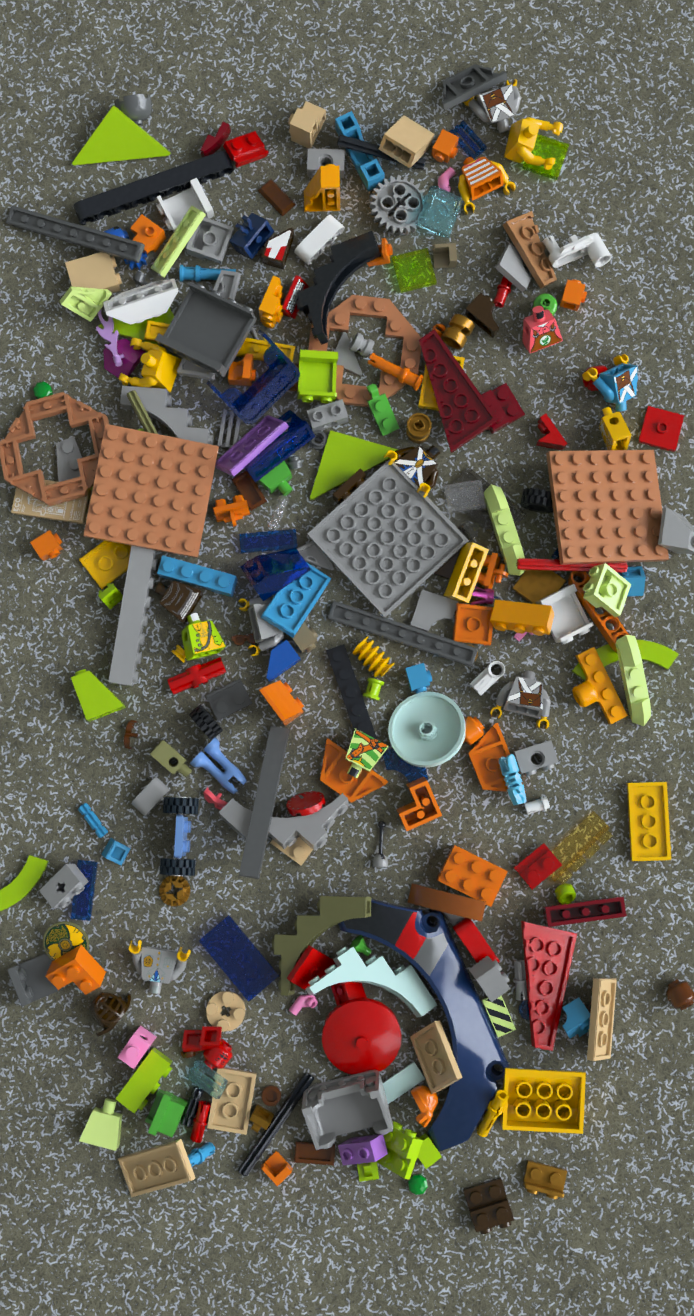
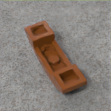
(446, 902)

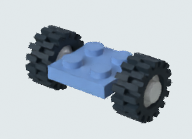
(179, 866)

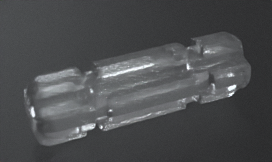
(278, 513)

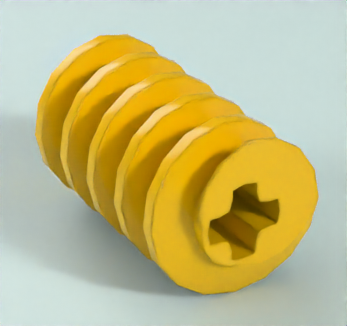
(372, 658)

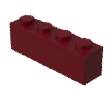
(584, 911)

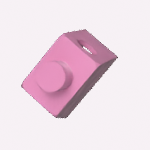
(137, 1047)

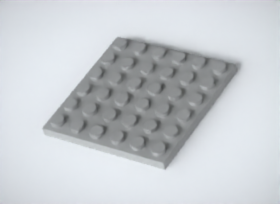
(387, 538)

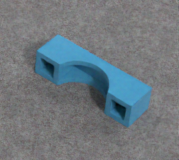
(365, 164)
(197, 575)

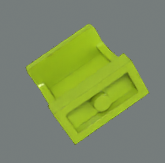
(317, 376)

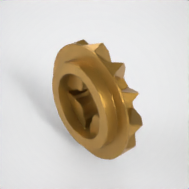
(182, 895)

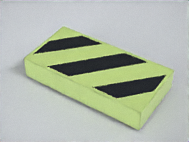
(499, 1016)

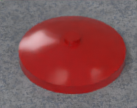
(361, 1036)

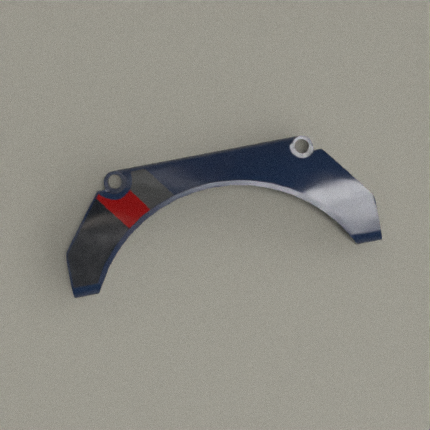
(473, 1038)

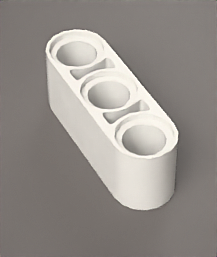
(318, 239)

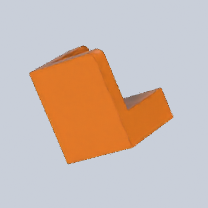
(276, 1168)

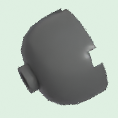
(135, 107)

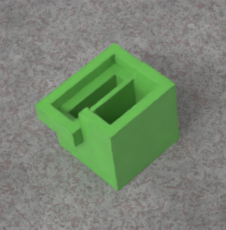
(165, 1113)

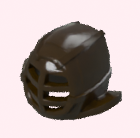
(108, 1010)

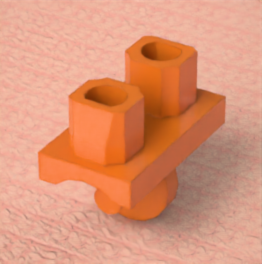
(232, 511)
(487, 579)

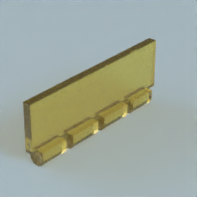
(580, 842)

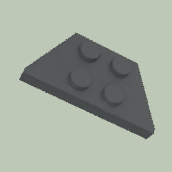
(468, 84)

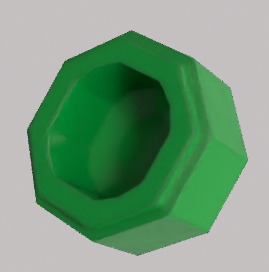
(42, 390)
(417, 1184)

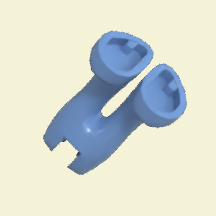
(203, 761)

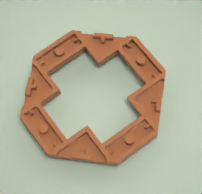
(396, 327)
(23, 430)

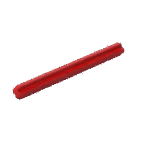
(554, 565)

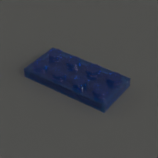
(238, 958)

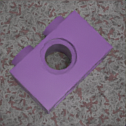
(362, 1149)

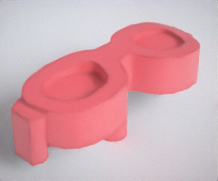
(211, 798)

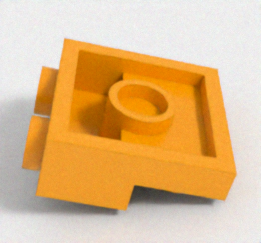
(271, 306)

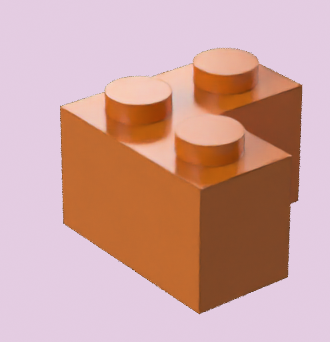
(422, 809)
(76, 967)

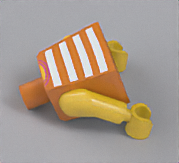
(480, 178)

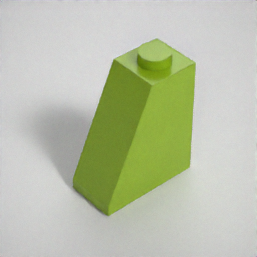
(94, 696)

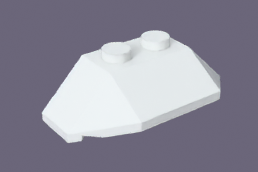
(142, 302)

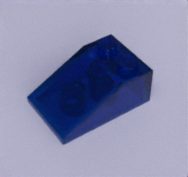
(274, 571)

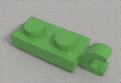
(381, 411)

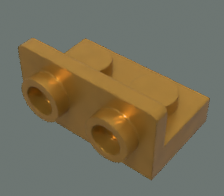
(544, 1179)

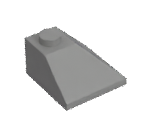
(676, 533)

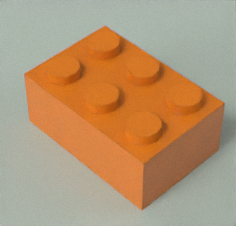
(472, 875)

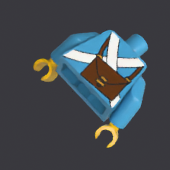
(617, 383)

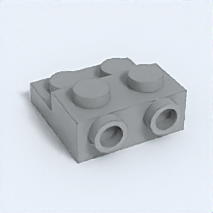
(210, 240)

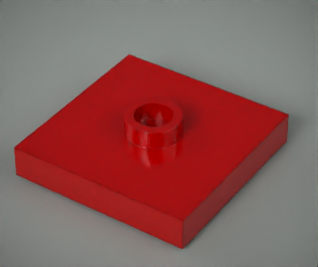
(661, 428)
(310, 965)

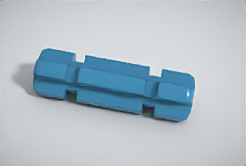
(92, 820)

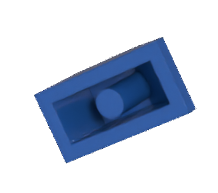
(281, 659)

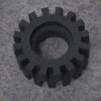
(537, 500)
(205, 722)

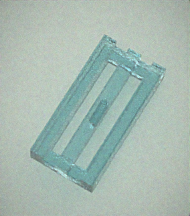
(195, 1071)

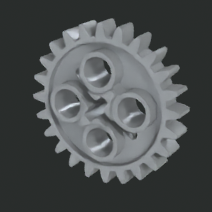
(386, 194)

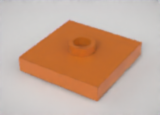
(473, 624)

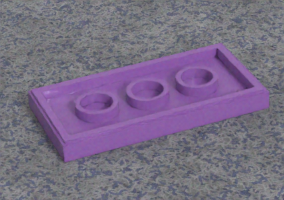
(251, 445)

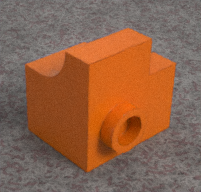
(148, 233)
(242, 372)

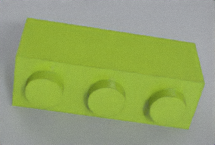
(145, 1081)

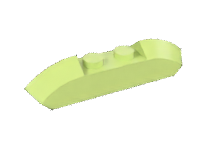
(504, 528)
(633, 679)

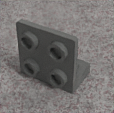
(30, 979)

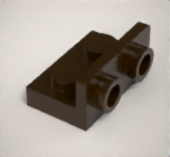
(349, 486)

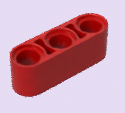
(473, 940)

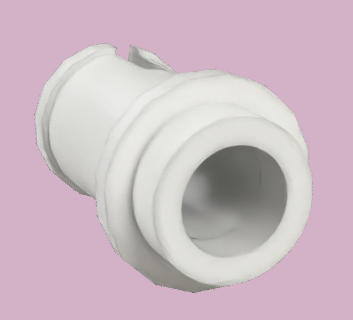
(537, 805)

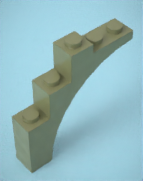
(309, 927)

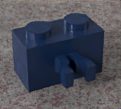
(251, 235)

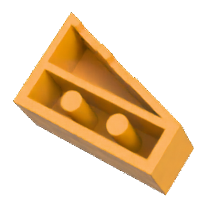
(323, 190)

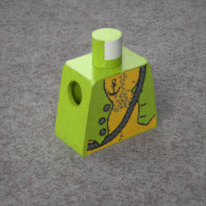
(201, 638)

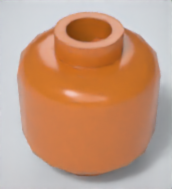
(474, 730)

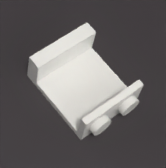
(178, 205)

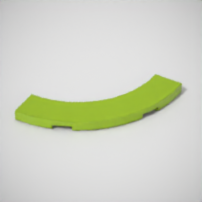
(649, 652)
(23, 882)

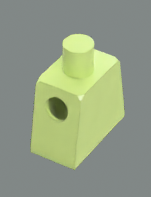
(103, 1127)

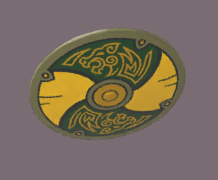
(63, 938)

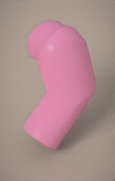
(443, 180)
(303, 1001)

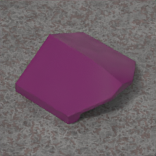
(130, 361)

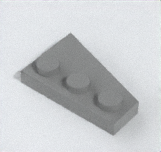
(67, 457)

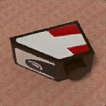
(277, 249)

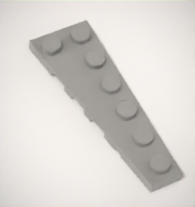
(227, 287)

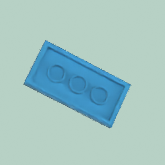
(295, 601)

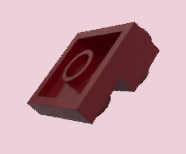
(503, 406)

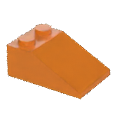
(282, 702)

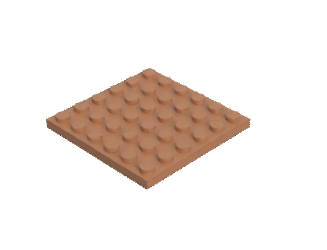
(151, 491)
(606, 506)

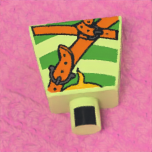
(363, 753)

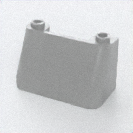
(346, 1107)

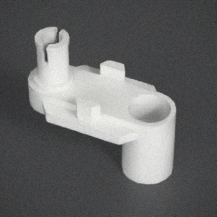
(577, 248)

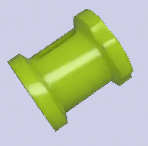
(373, 689)

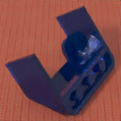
(266, 390)

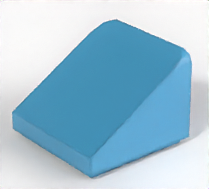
(115, 851)

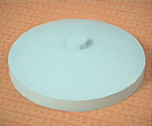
(427, 729)

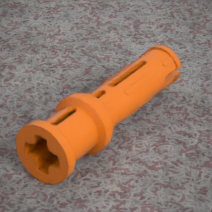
(403, 375)

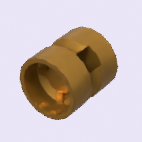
(456, 334)
(418, 428)

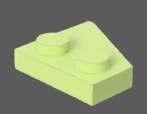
(85, 301)

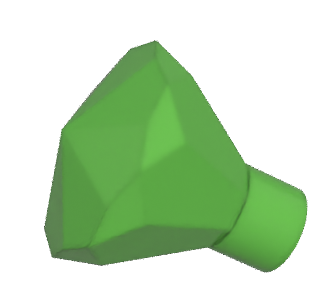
(360, 945)

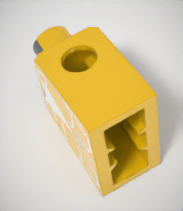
(614, 430)

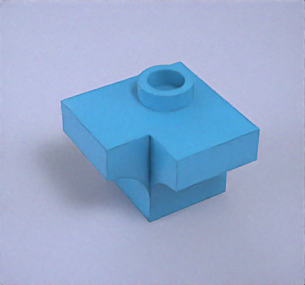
(577, 1018)

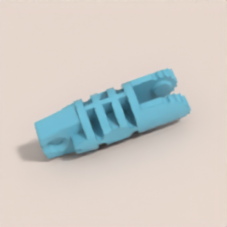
(513, 781)

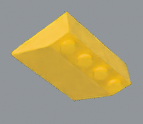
(544, 1100)

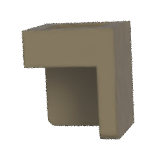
(445, 255)

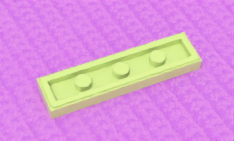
(178, 241)

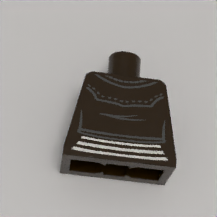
(179, 599)

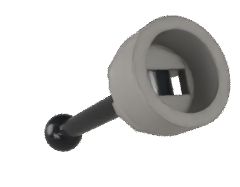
(380, 859)

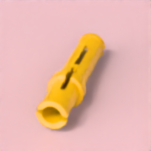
(495, 1109)

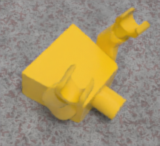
(523, 139)
(158, 368)

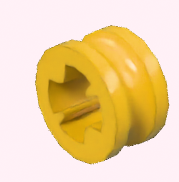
(180, 653)

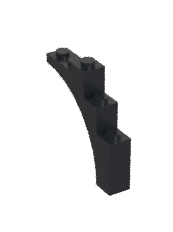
(328, 279)

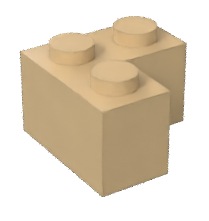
(306, 124)

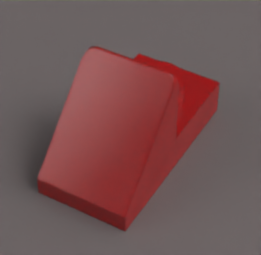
(553, 437)

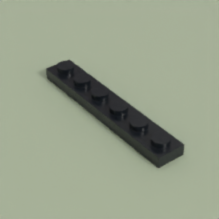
(350, 690)

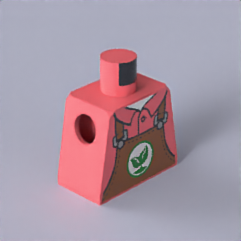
(540, 330)

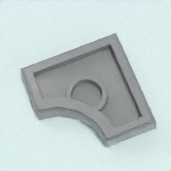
(512, 268)
(431, 609)

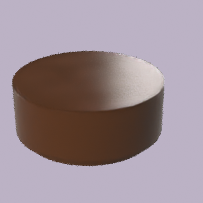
(271, 1095)

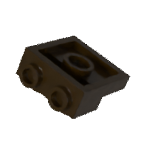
(488, 1205)

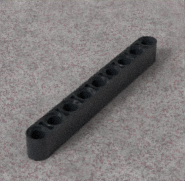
(149, 188)

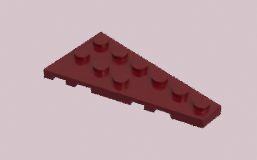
(458, 400)

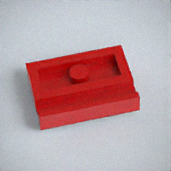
(245, 149)
(538, 866)

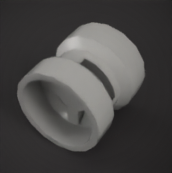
(361, 345)

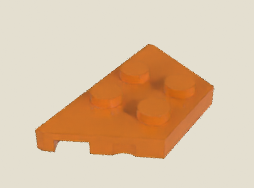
(486, 757)
(335, 775)

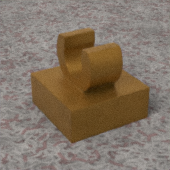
(261, 1118)

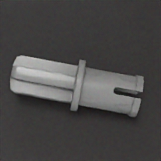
(520, 979)

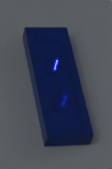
(268, 541)
(83, 902)

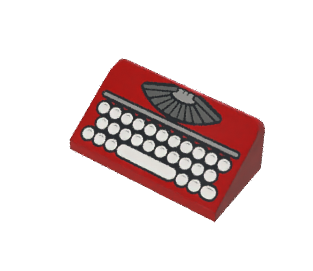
(289, 306)

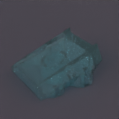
(439, 211)

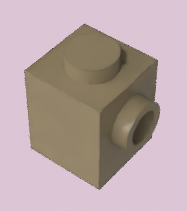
(305, 639)

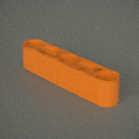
(599, 619)

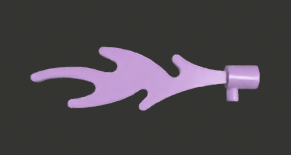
(107, 335)

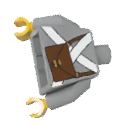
(497, 105)
(525, 698)

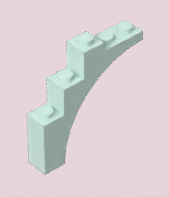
(403, 984)

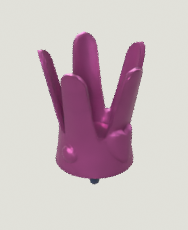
(486, 594)

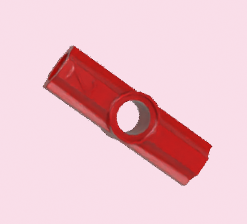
(196, 675)

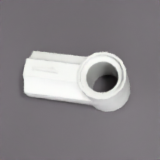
(486, 678)

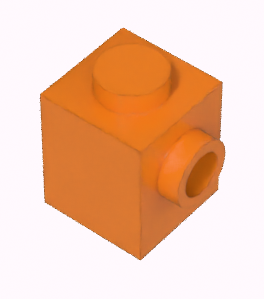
(445, 147)
(573, 295)
(47, 545)

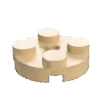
(226, 999)

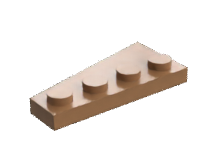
(527, 242)

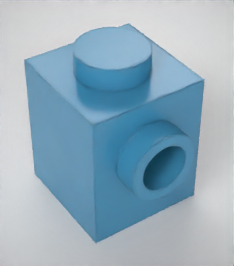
(418, 678)

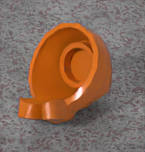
(426, 1103)

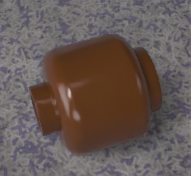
(680, 994)

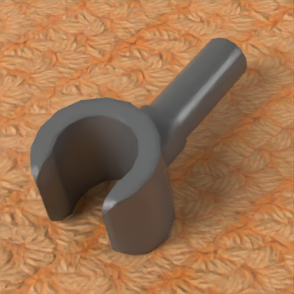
(139, 278)

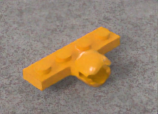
(597, 687)

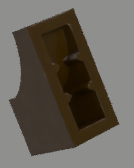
(481, 313)

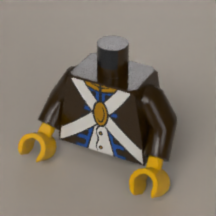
(417, 465)

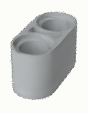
(150, 796)

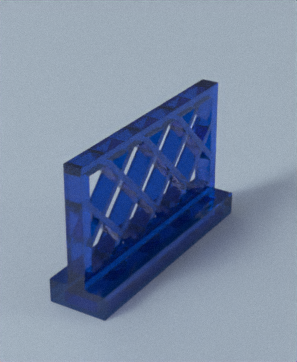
(281, 448)

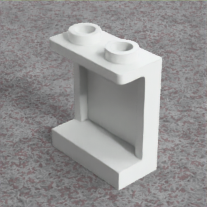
(568, 614)

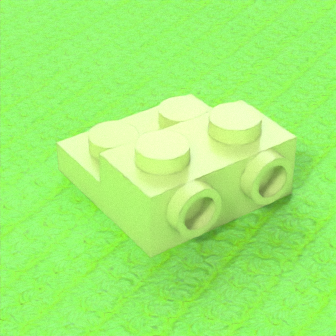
(606, 589)

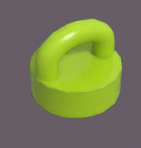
(565, 893)

